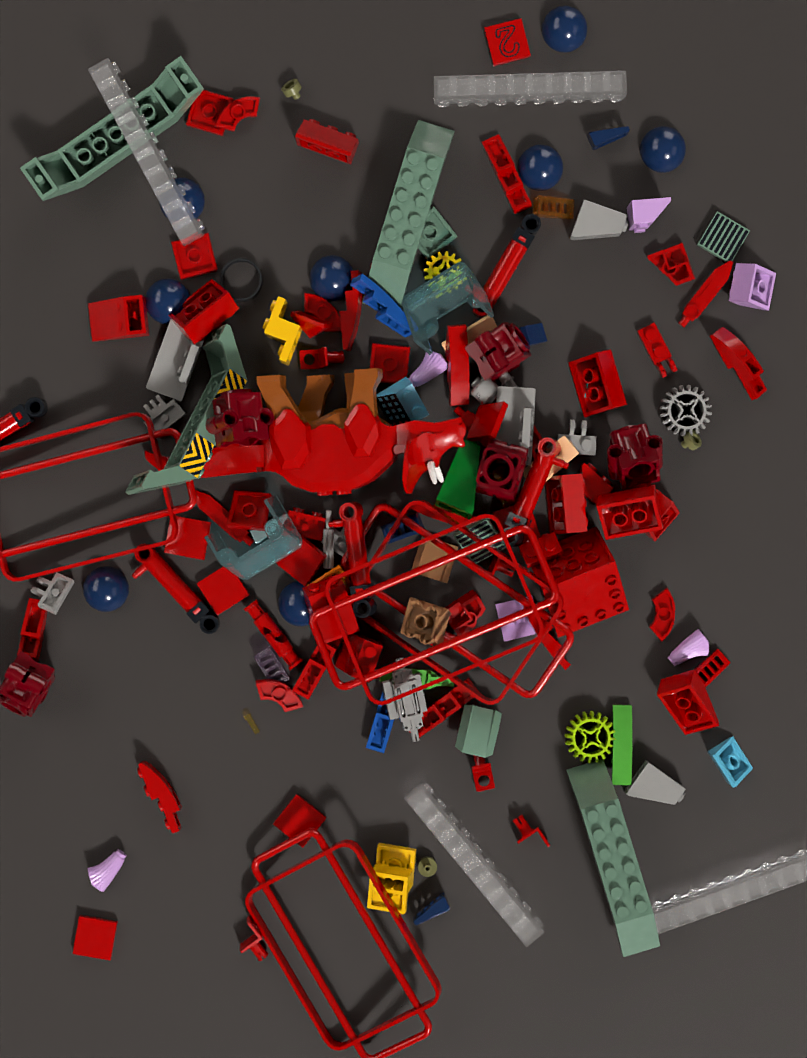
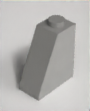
(598, 222)
(654, 785)

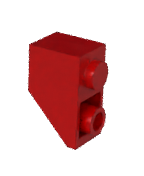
(594, 483)

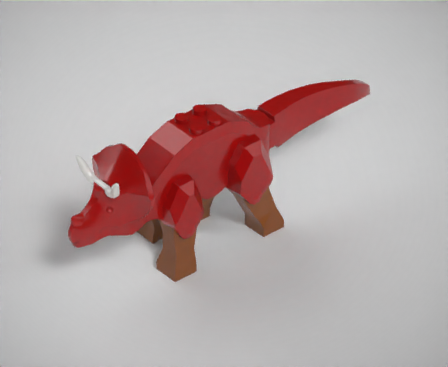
(339, 448)

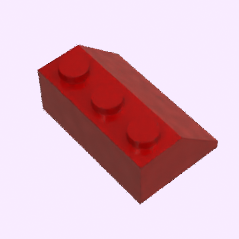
(327, 140)
(204, 311)
(603, 382)
(566, 504)
(629, 512)

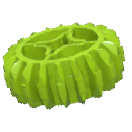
(585, 744)

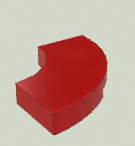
(236, 111)
(322, 309)
(664, 614)
(280, 693)

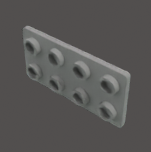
(174, 364)
(519, 417)

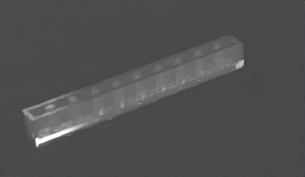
(529, 87)
(146, 151)
(474, 864)
(730, 892)

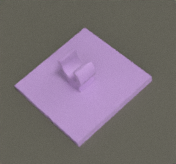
(515, 629)

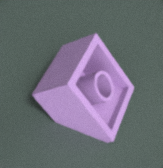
(644, 212)
(752, 286)

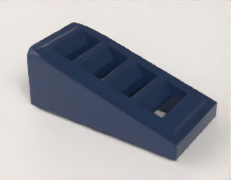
(603, 137)
(385, 528)
(435, 908)

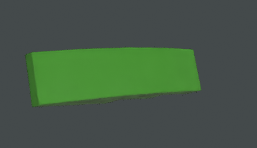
(622, 745)

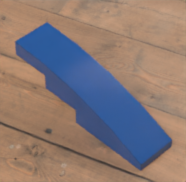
(387, 310)
(380, 729)

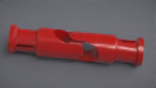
(264, 623)

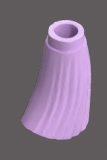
(429, 368)
(692, 646)
(104, 873)

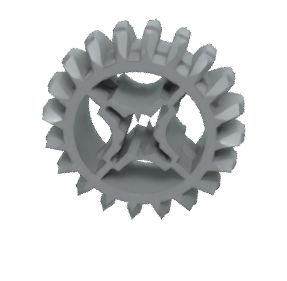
(692, 416)

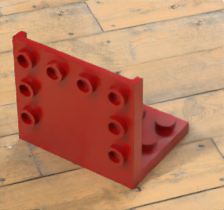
(586, 580)

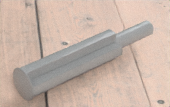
(328, 543)

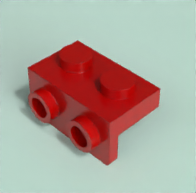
(308, 525)
(549, 545)

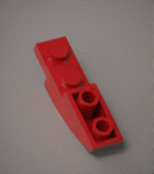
(737, 355)
(159, 787)

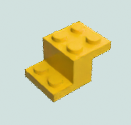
(282, 330)
(396, 871)

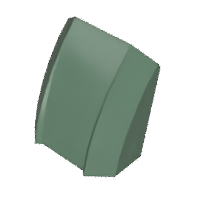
(478, 731)

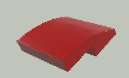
(190, 539)

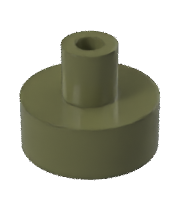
(292, 89)
(691, 441)
(427, 862)

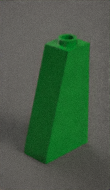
(460, 483)

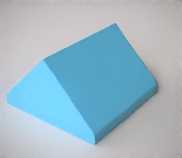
(730, 761)

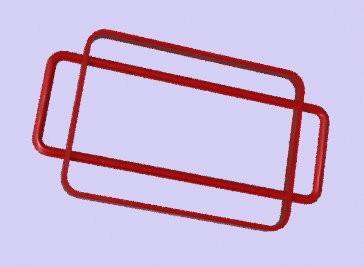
(170, 511)
(333, 606)
(510, 683)
(354, 1040)

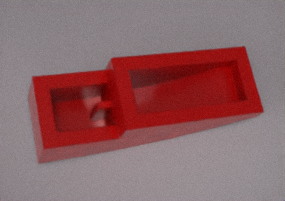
(33, 630)

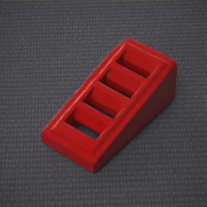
(700, 668)

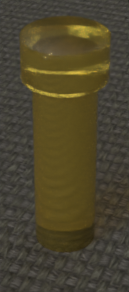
(248, 717)

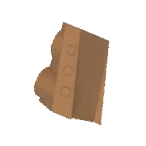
(429, 552)
(425, 621)

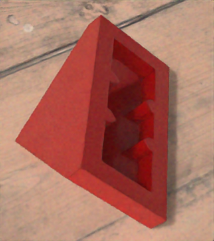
(310, 324)

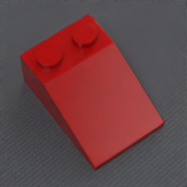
(688, 702)

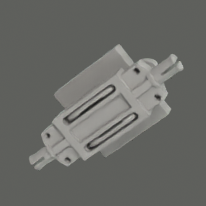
(409, 708)

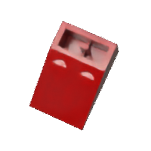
(118, 318)

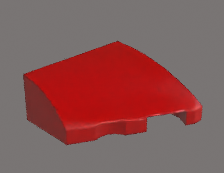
(674, 264)
(465, 612)

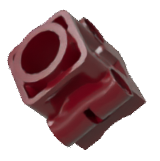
(499, 350)
(239, 418)
(634, 456)
(516, 458)
(25, 685)

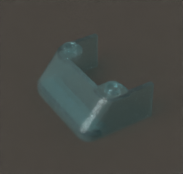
(438, 298)
(282, 541)

